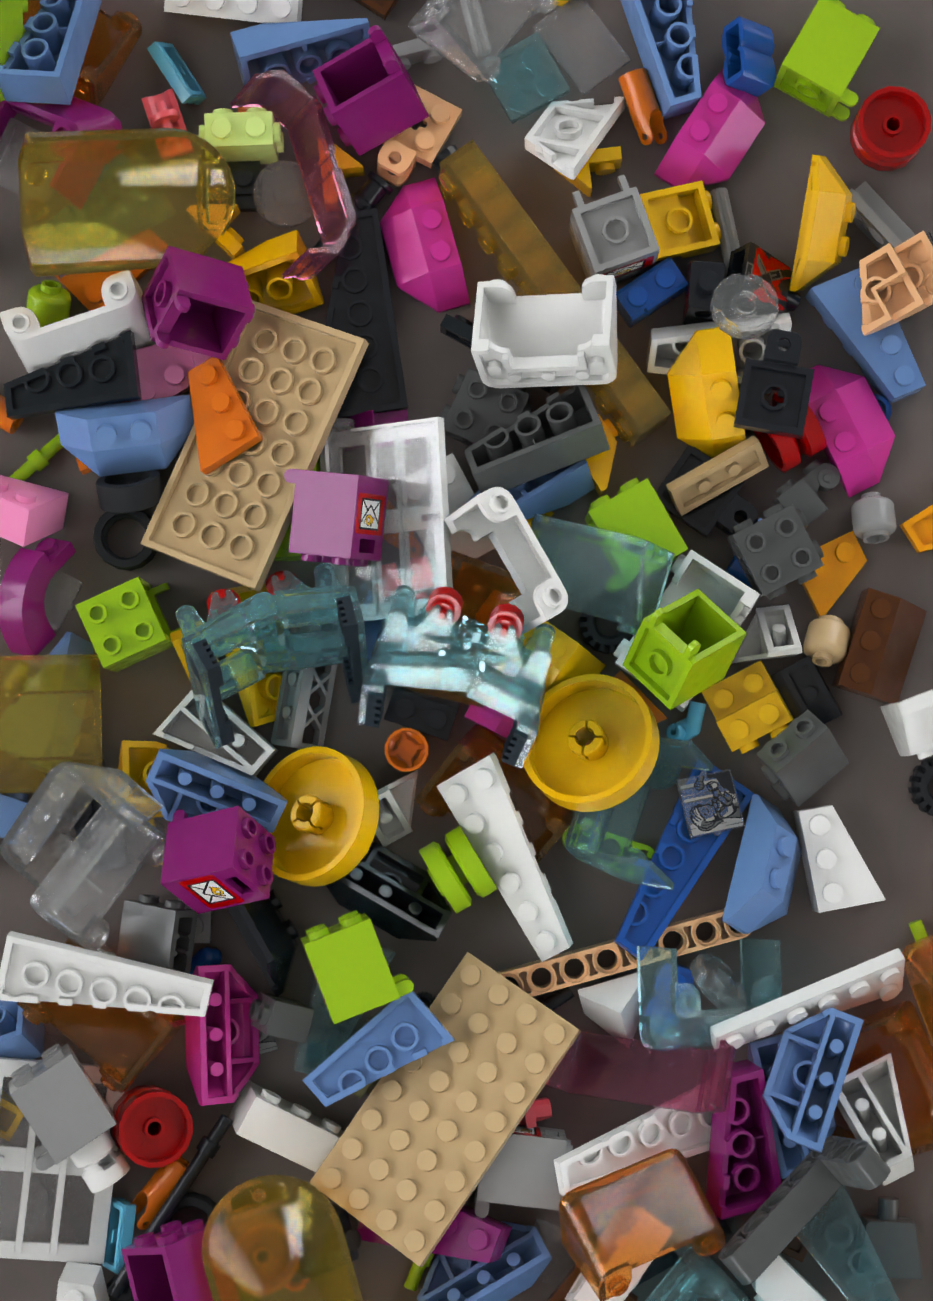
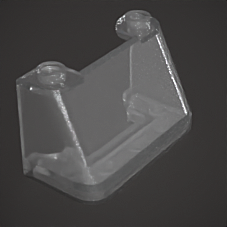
(474, 31)

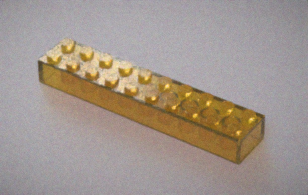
(537, 270)

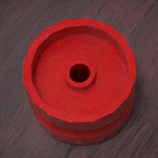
(902, 113)
(785, 450)
(170, 1132)

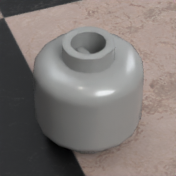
(873, 518)

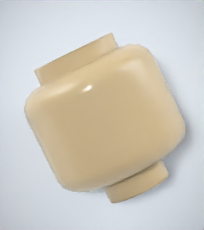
(826, 640)

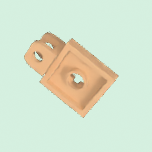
(419, 145)

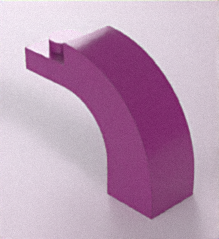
(23, 595)

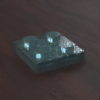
(527, 78)

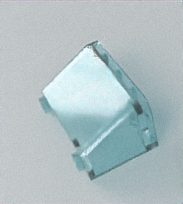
(605, 570)

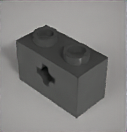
(281, 1017)

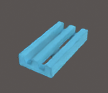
(176, 73)
(119, 1233)

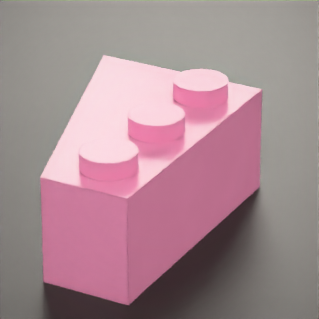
(30, 511)

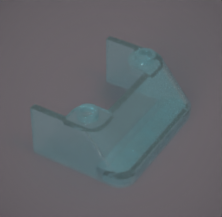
(606, 835)
(672, 1010)

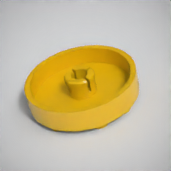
(616, 759)
(326, 816)

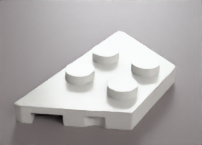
(571, 132)

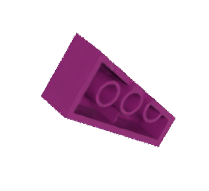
(742, 1147)
(465, 1239)

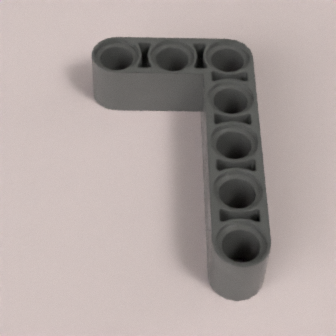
(798, 1200)

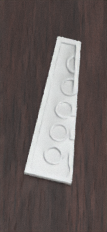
(495, 830)
(70, 975)
(847, 989)
(633, 1142)

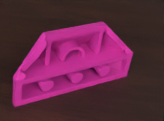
(713, 137)
(424, 247)
(853, 427)
(223, 1044)

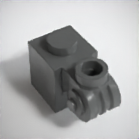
(804, 492)

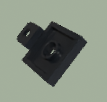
(780, 373)
(715, 512)

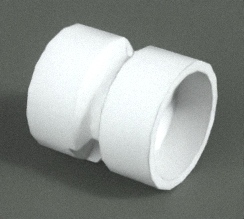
(112, 1165)

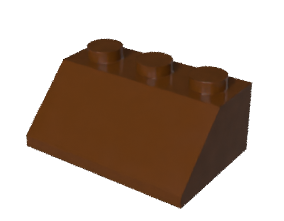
(880, 646)

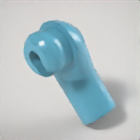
(689, 726)

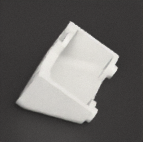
(546, 336)
(49, 344)
(501, 519)
(720, 587)

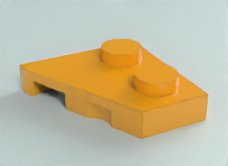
(841, 563)

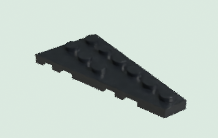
(364, 308)

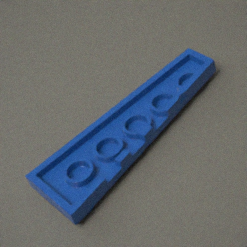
(683, 863)

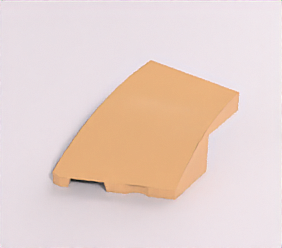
(896, 283)

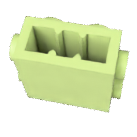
(244, 135)

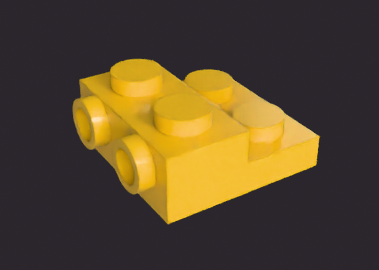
(682, 220)
(747, 707)

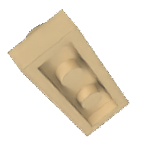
(717, 475)

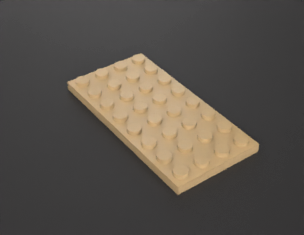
(293, 388)
(446, 1116)

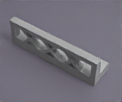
(878, 219)
(293, 704)

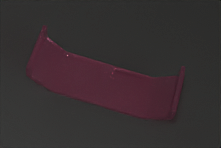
(316, 160)
(629, 1072)

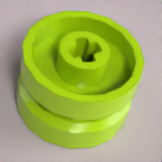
(456, 870)

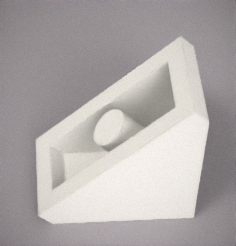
(770, 636)
(396, 809)
(613, 1005)

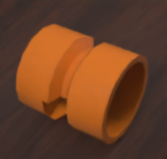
(406, 750)

